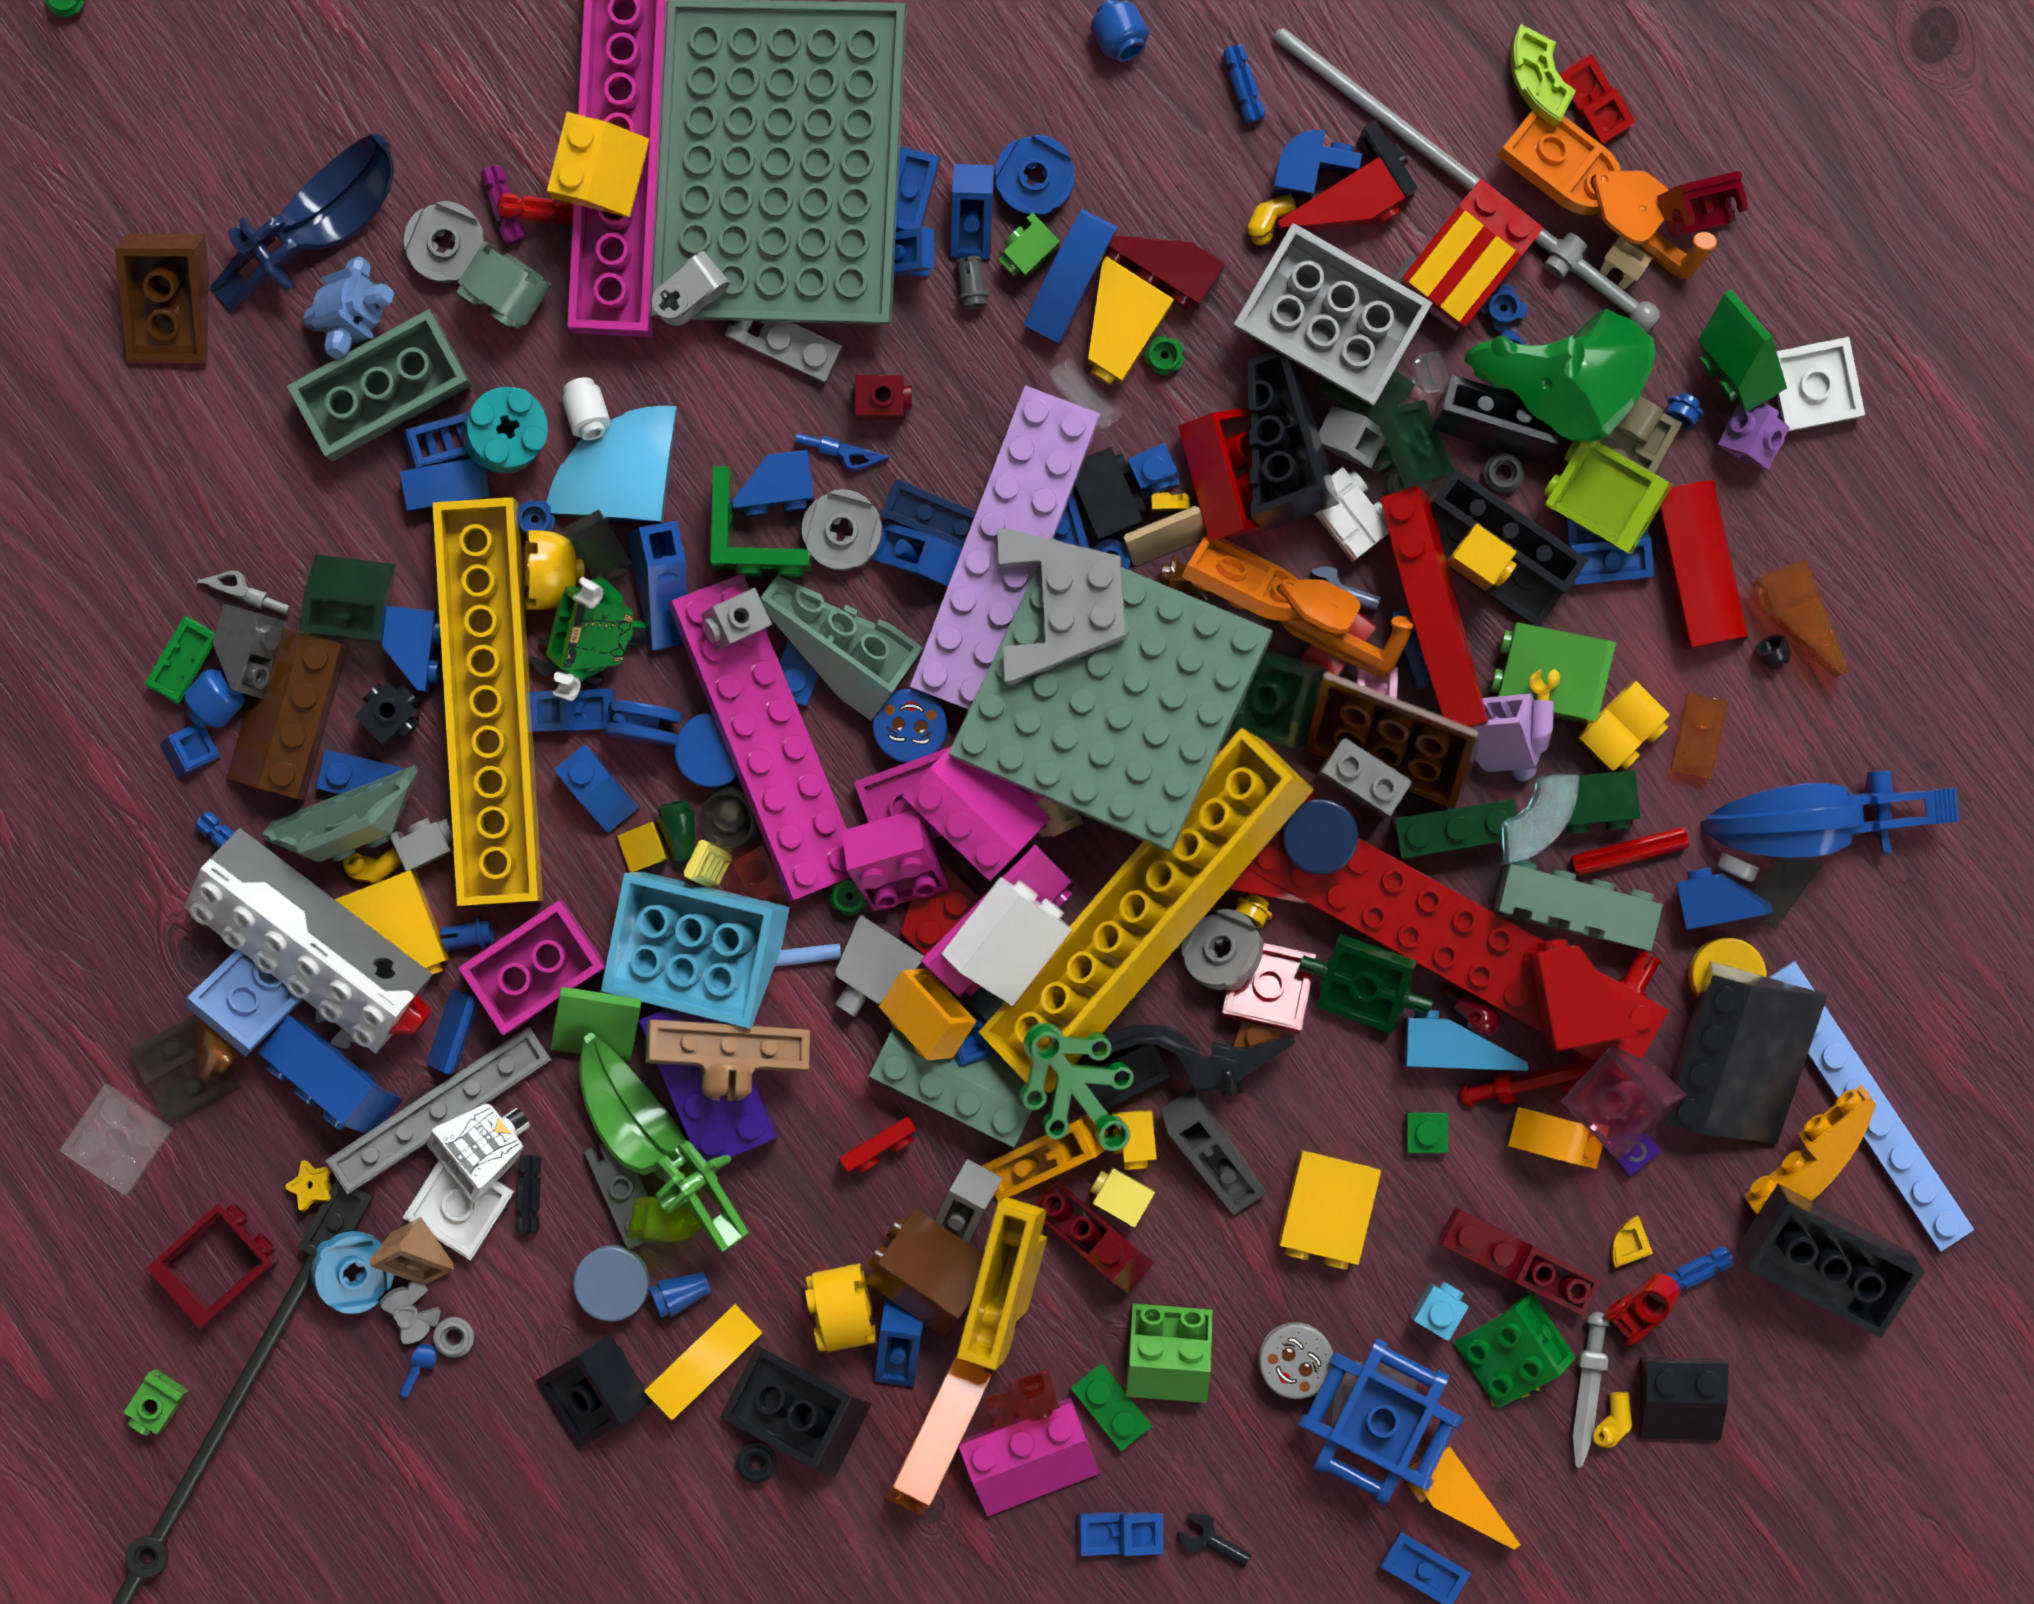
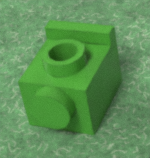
(1028, 248)
(167, 1395)

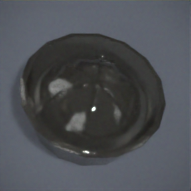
(729, 819)

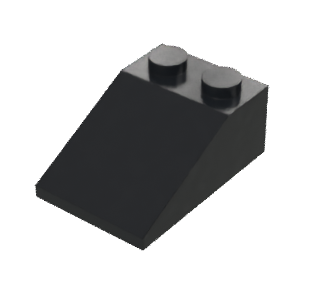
(796, 1411)

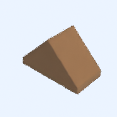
(412, 1254)

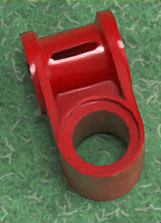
(1638, 1312)

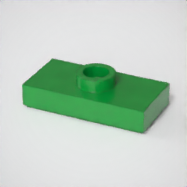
(181, 660)

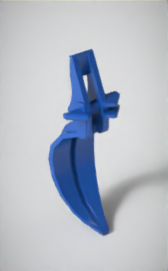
(1821, 817)

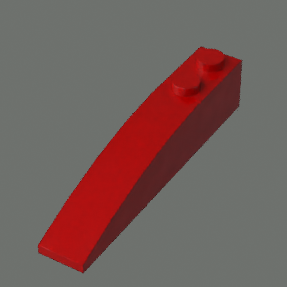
(1434, 605)

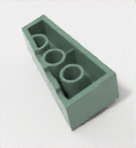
(1577, 906)

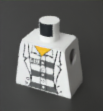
(478, 1147)

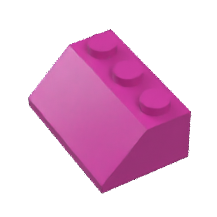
(976, 812)
(1028, 1458)

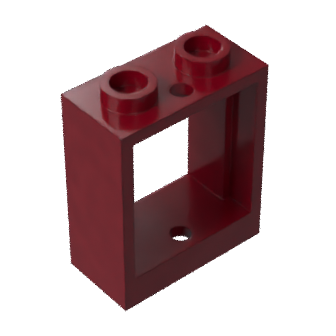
(181, 1288)

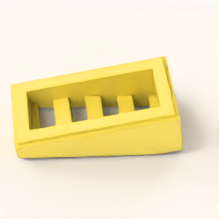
(708, 865)

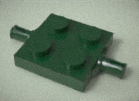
(1365, 984)

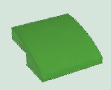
(605, 1015)

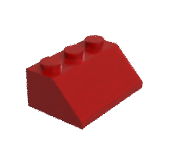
(1220, 471)

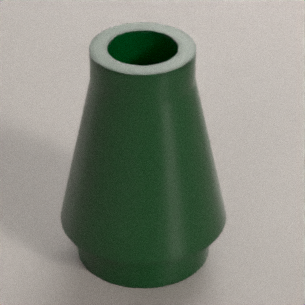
(678, 827)

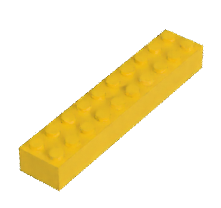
(487, 702)
(1153, 904)

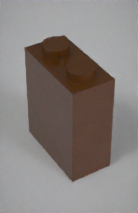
(926, 1271)

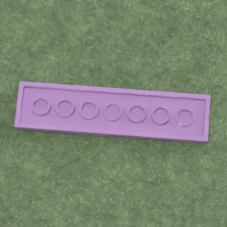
(1022, 495)

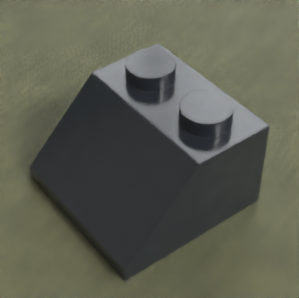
(594, 1391)
(1683, 1398)

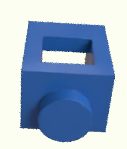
(1153, 471)

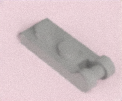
(790, 346)

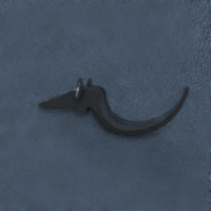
(1207, 1073)

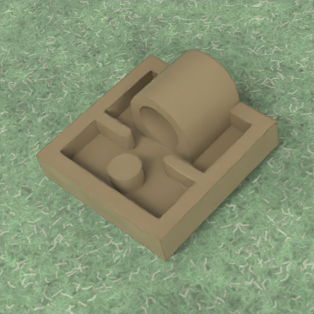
(1643, 434)

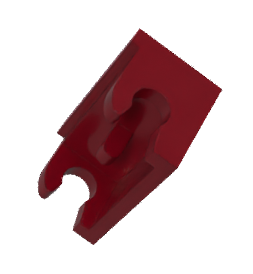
(1702, 203)

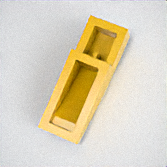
(703, 1362)

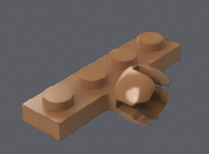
(727, 1052)

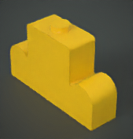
(1004, 1282)

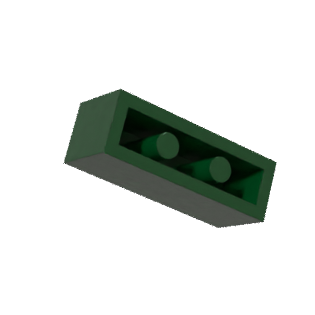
(1451, 828)

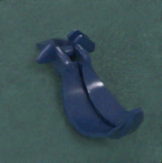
(320, 215)

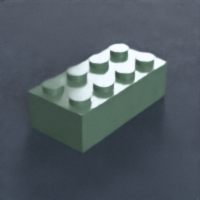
(379, 385)

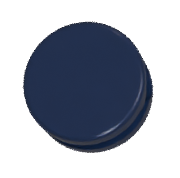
(1320, 837)

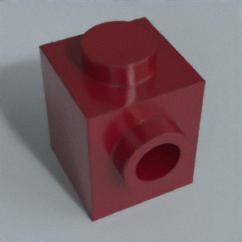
(881, 397)

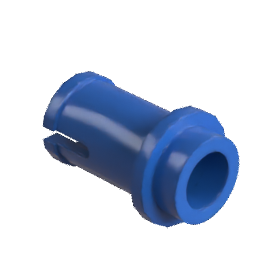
(468, 935)

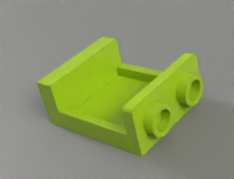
(1607, 494)

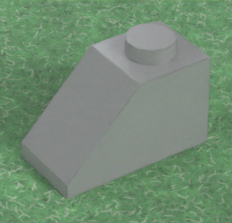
(968, 1200)

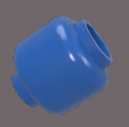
(1119, 30)
(212, 700)

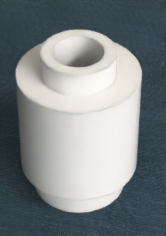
(585, 408)

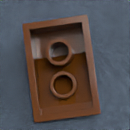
(164, 297)

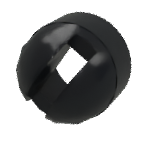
(1774, 651)

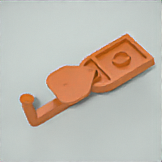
(1589, 182)
(1305, 607)

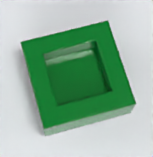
(1426, 1132)

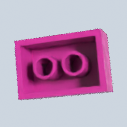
(530, 966)

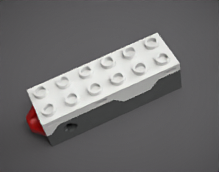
(309, 942)

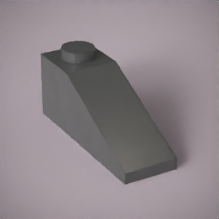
(1211, 1151)

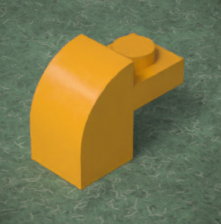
(1555, 1138)

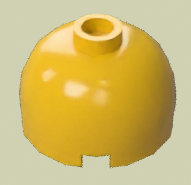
(549, 568)

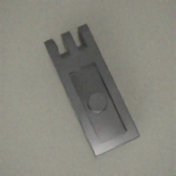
(619, 1189)

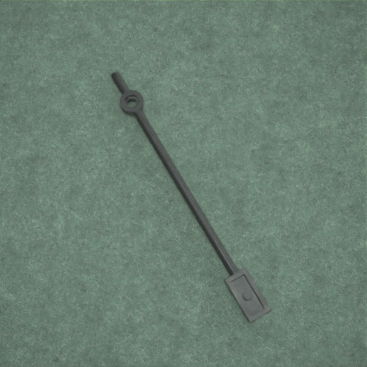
(334, 1217)

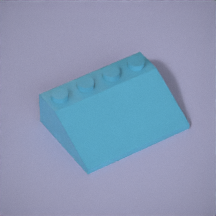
(693, 948)

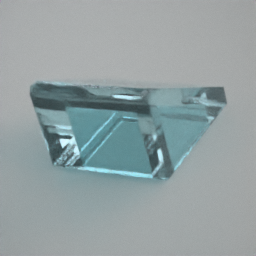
(985, 1003)

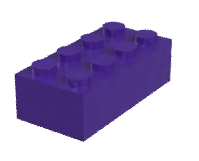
(711, 1124)

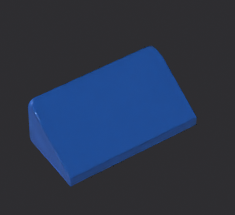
(453, 1031)

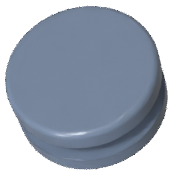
(611, 1283)

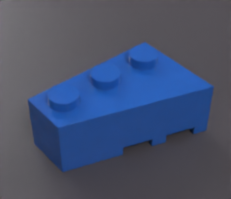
(327, 1077)

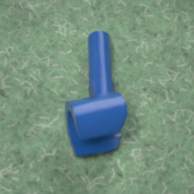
(424, 1357)

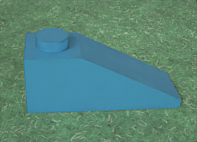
(1444, 1044)

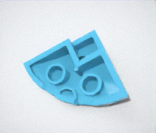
(621, 471)

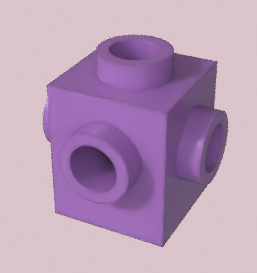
(1754, 435)

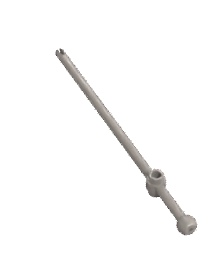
(1563, 254)

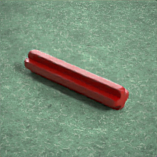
(1630, 851)

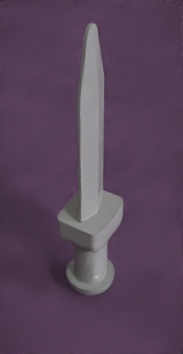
(1592, 1364)

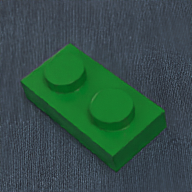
(1111, 1407)

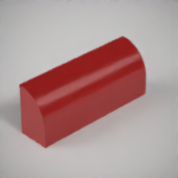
(1700, 565)

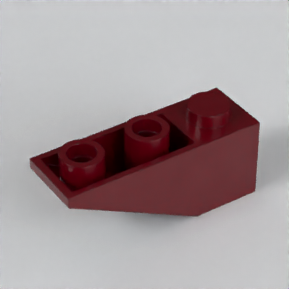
(1173, 264)
(1093, 1237)

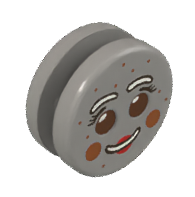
(1294, 1360)

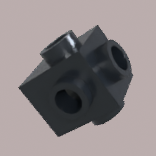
(374, 713)

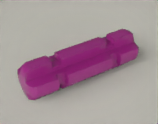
(494, 180)

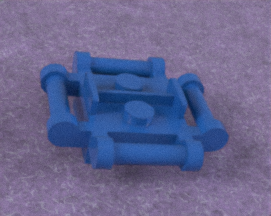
(1381, 1421)

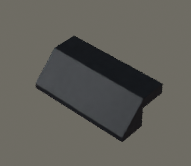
(1543, 562)

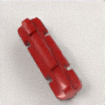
(535, 209)

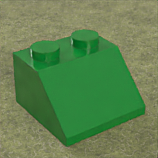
(1740, 354)

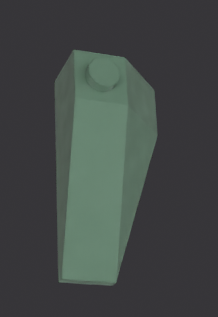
(850, 653)

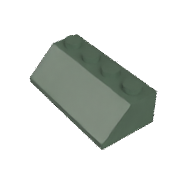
(975, 1093)

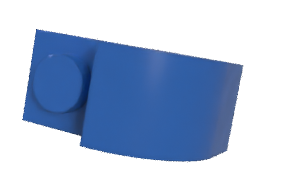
(1304, 156)

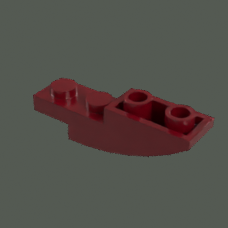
(1519, 1261)

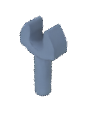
(1366, 599)

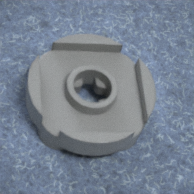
(434, 222)
(830, 510)
(1230, 970)

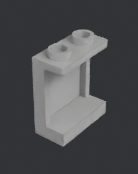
(1364, 778)

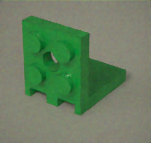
(746, 561)

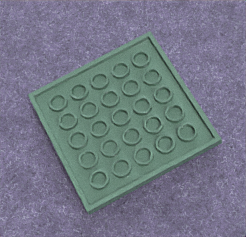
(1127, 725)

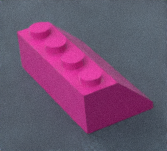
(1033, 870)

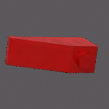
(1351, 202)

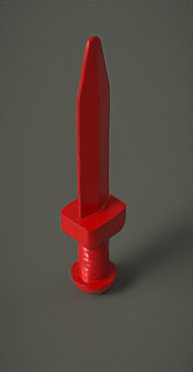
(1506, 1086)

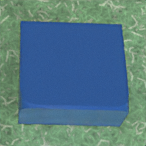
(189, 750)
(974, 1046)

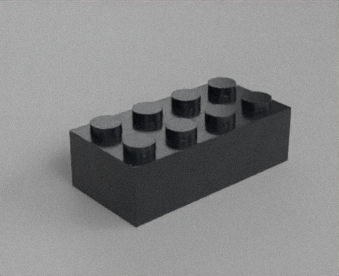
(1829, 1260)

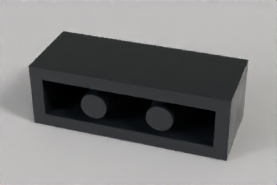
(1493, 420)

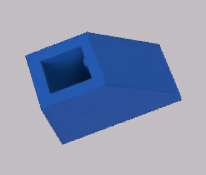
(778, 481)
(411, 642)

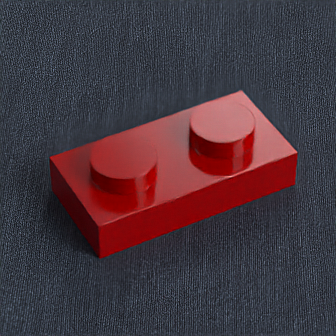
(865, 1154)

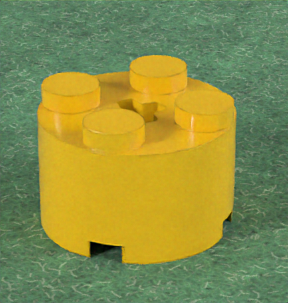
(842, 1308)

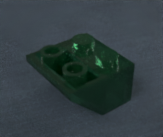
(347, 598)

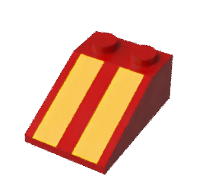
(1472, 253)

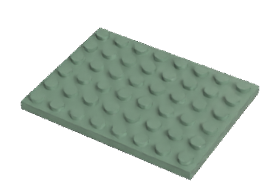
(783, 156)

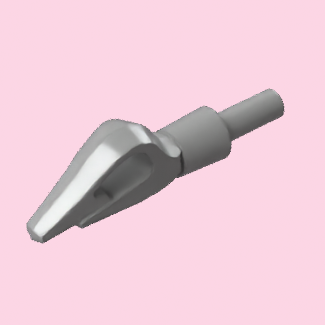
(249, 595)

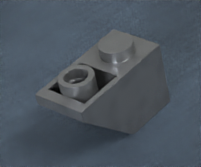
(247, 648)

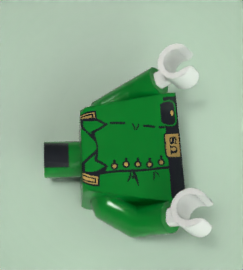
(590, 633)

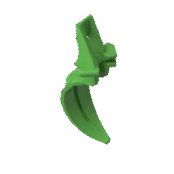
(649, 1140)

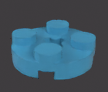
(334, 1287)

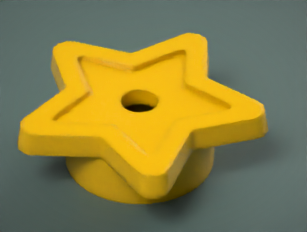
(319, 1190)

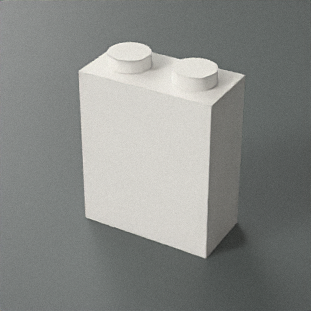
(1007, 940)

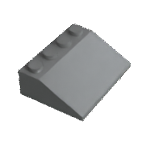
(1332, 314)

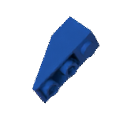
(660, 578)

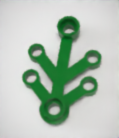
(1072, 1080)

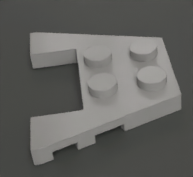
(1079, 599)

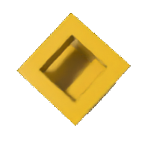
(1141, 1142)

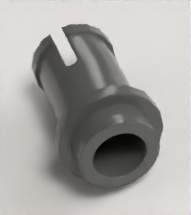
(971, 283)

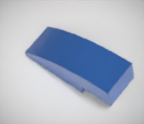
(1070, 276)

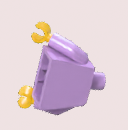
(1517, 729)

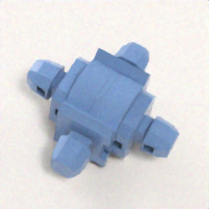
(347, 307)

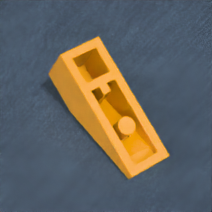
(1045, 1157)
(1461, 1498)

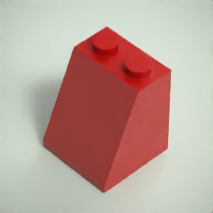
(1575, 999)

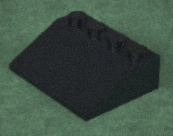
(1743, 1054)

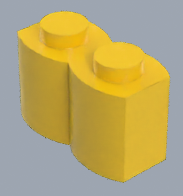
(1623, 727)

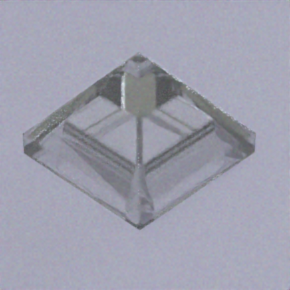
(1429, 372)

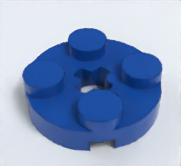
(1029, 153)

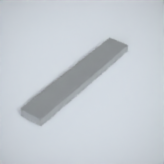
(456, 1096)

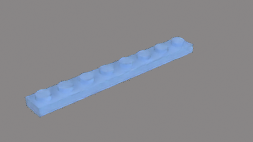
(1886, 1132)

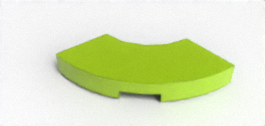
(1536, 75)

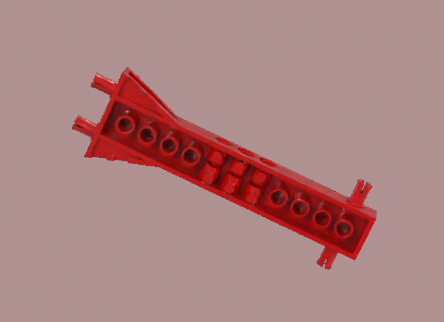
(1443, 935)

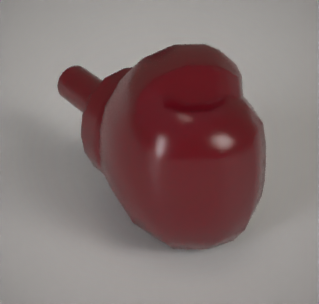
(1480, 1016)

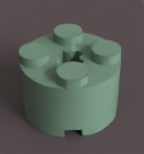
(504, 285)

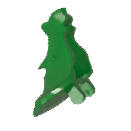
(1576, 383)

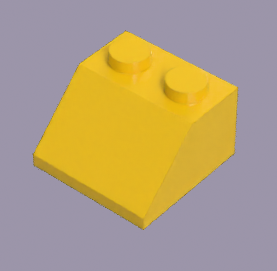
(597, 165)

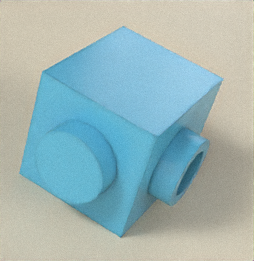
(1440, 1309)

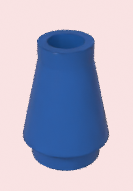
(678, 1293)

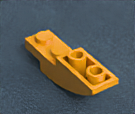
(1829, 1146)

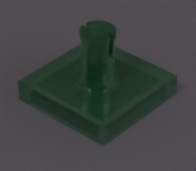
(1412, 445)

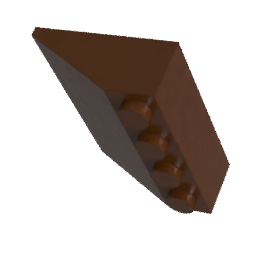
(1414, 742)

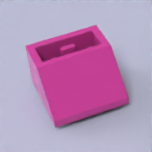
(894, 860)

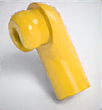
(1265, 216)
(372, 869)
(1617, 1423)

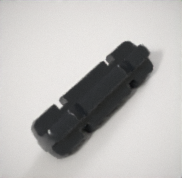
(528, 1194)

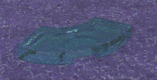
(1542, 818)

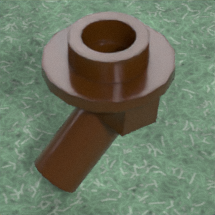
(1172, 577)

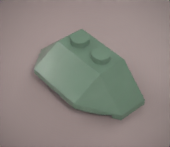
(345, 820)

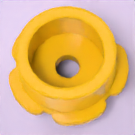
(1254, 908)

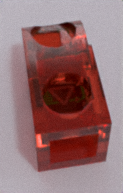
(761, 877)

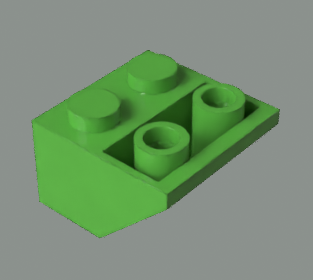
(1169, 1353)

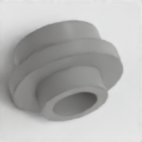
(441, 1340)

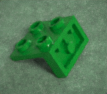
(1516, 1351)

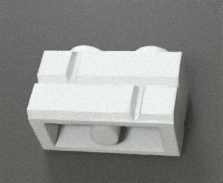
(1355, 520)

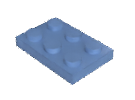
(241, 1002)

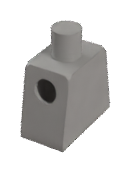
(872, 965)

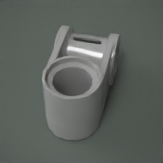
(692, 287)

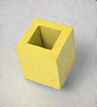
(1121, 1195)

